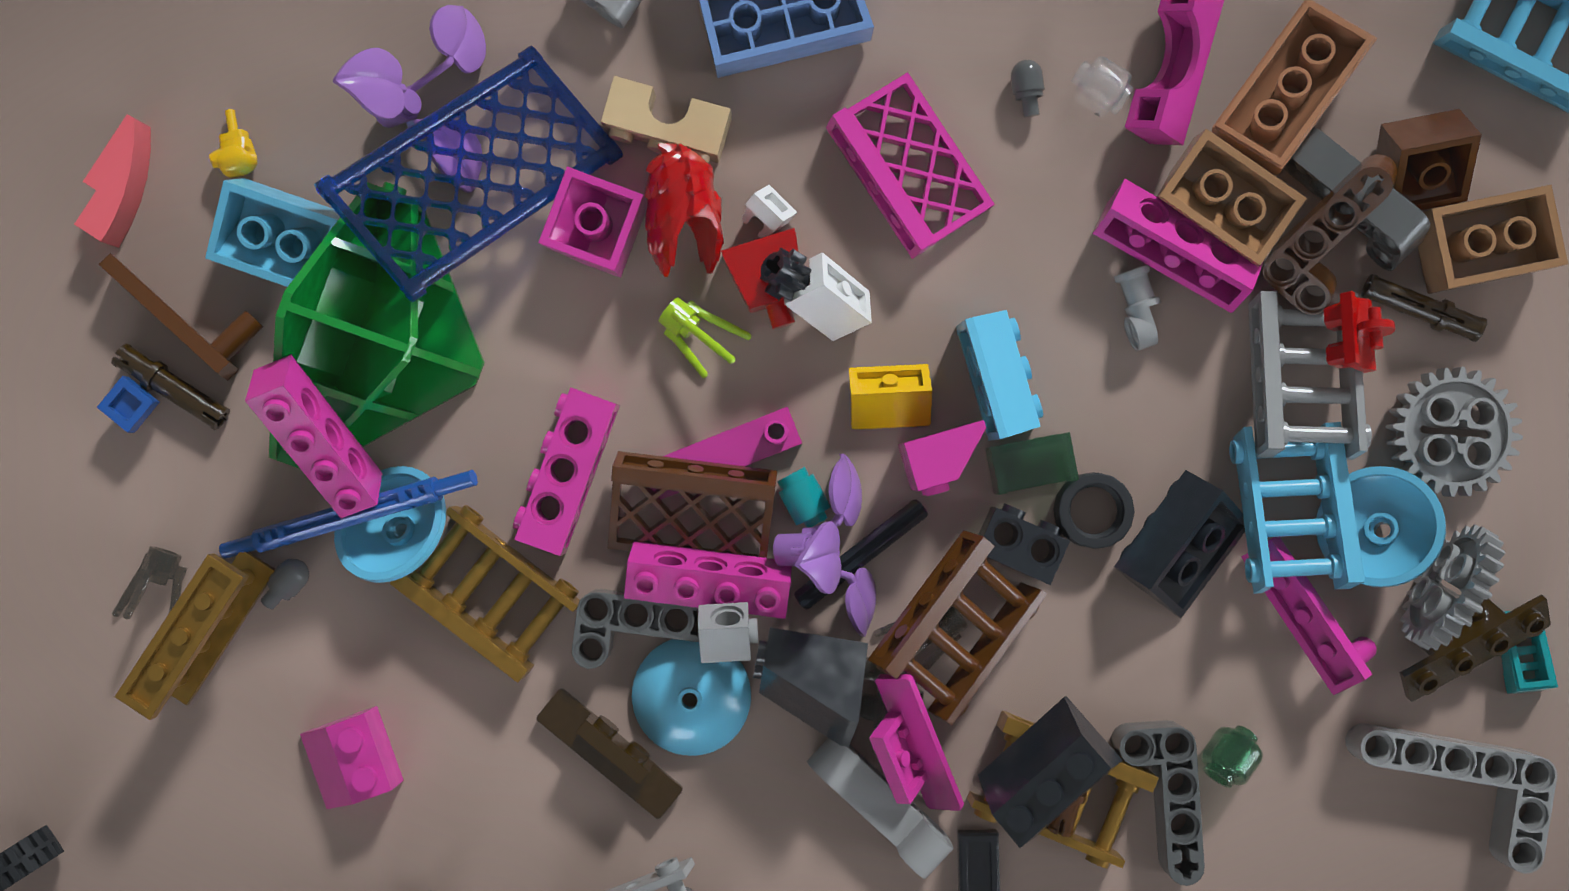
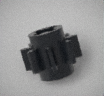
(785, 273)

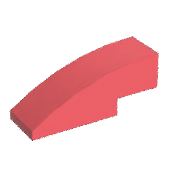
(119, 183)

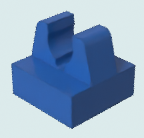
(128, 404)

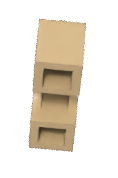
(630, 117)

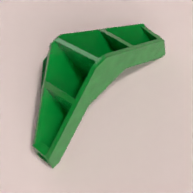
(364, 340)

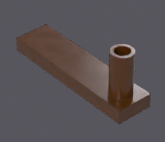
(213, 354)

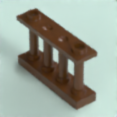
(929, 605)

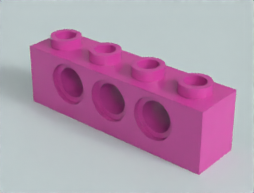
(1176, 246)
(314, 436)
(556, 533)
(706, 577)

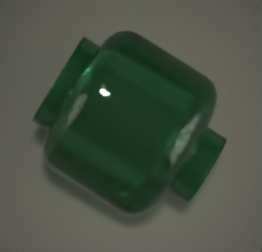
(1231, 756)

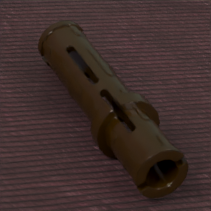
(1465, 324)
(158, 378)

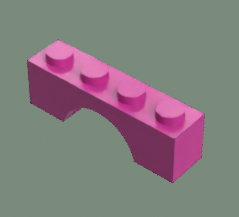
(1165, 107)

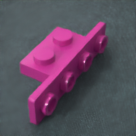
(911, 749)

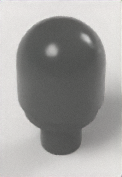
(1028, 86)
(285, 582)

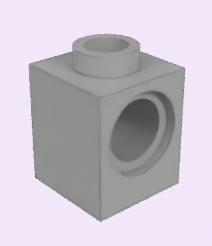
(726, 632)

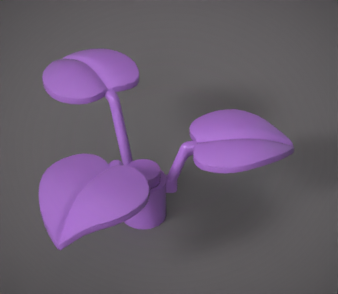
(376, 77)
(818, 551)

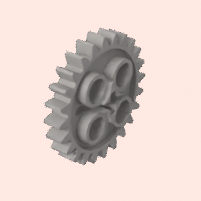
(1456, 395)
(1465, 562)

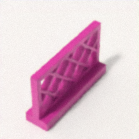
(882, 184)

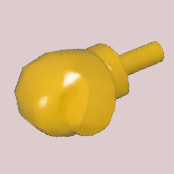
(236, 151)

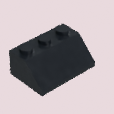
(1183, 543)
(1046, 771)

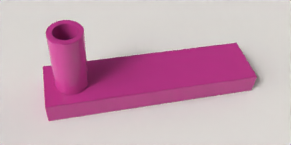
(744, 443)
(1315, 628)

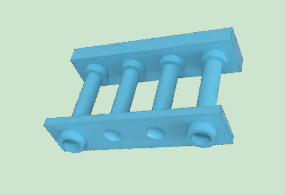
(1501, 54)
(1336, 523)

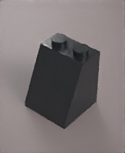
(814, 679)

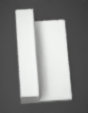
(833, 300)

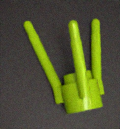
(682, 320)

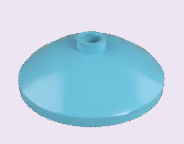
(1415, 519)
(378, 547)
(686, 730)

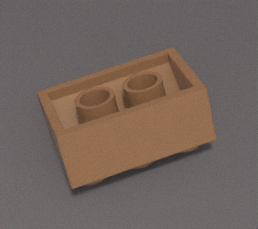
(1231, 196)

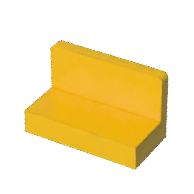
(890, 396)

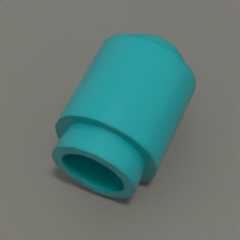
(803, 498)

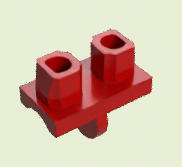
(1361, 332)

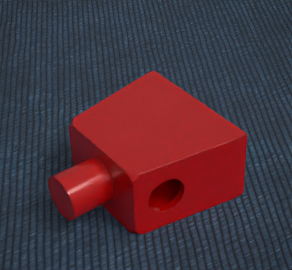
(745, 268)

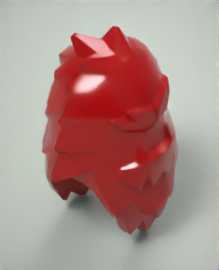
(682, 192)

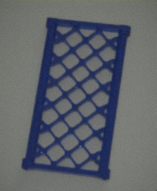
(528, 59)

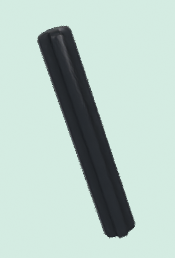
(868, 548)

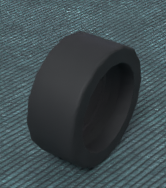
(1123, 518)

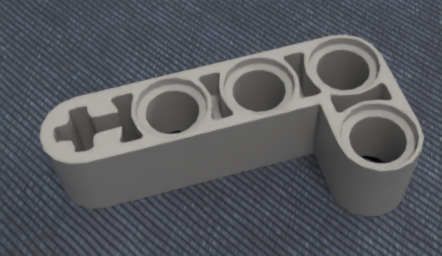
(865, 788)

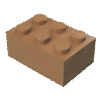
(1492, 239)

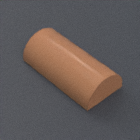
(1293, 86)

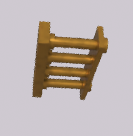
(450, 608)
(195, 633)
(1128, 779)

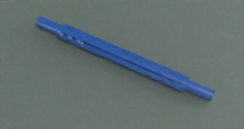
(327, 520)

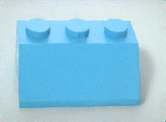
(266, 230)
(999, 374)

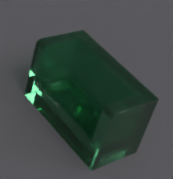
(1031, 463)

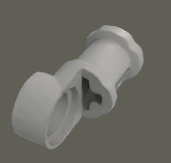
(1139, 297)

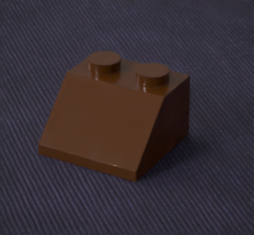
(1432, 157)

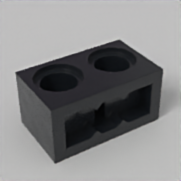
(1018, 551)

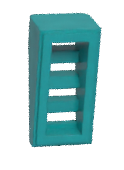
(1542, 665)

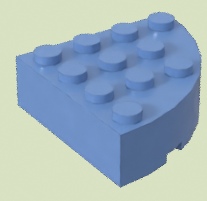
(770, 32)

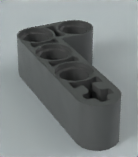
(1392, 227)
(617, 620)
(1170, 802)

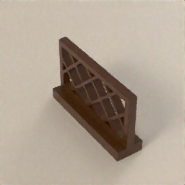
(687, 478)

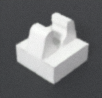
(770, 209)

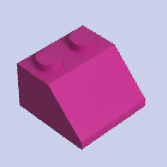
(594, 221)
(939, 457)
(352, 758)

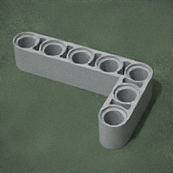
(1469, 766)

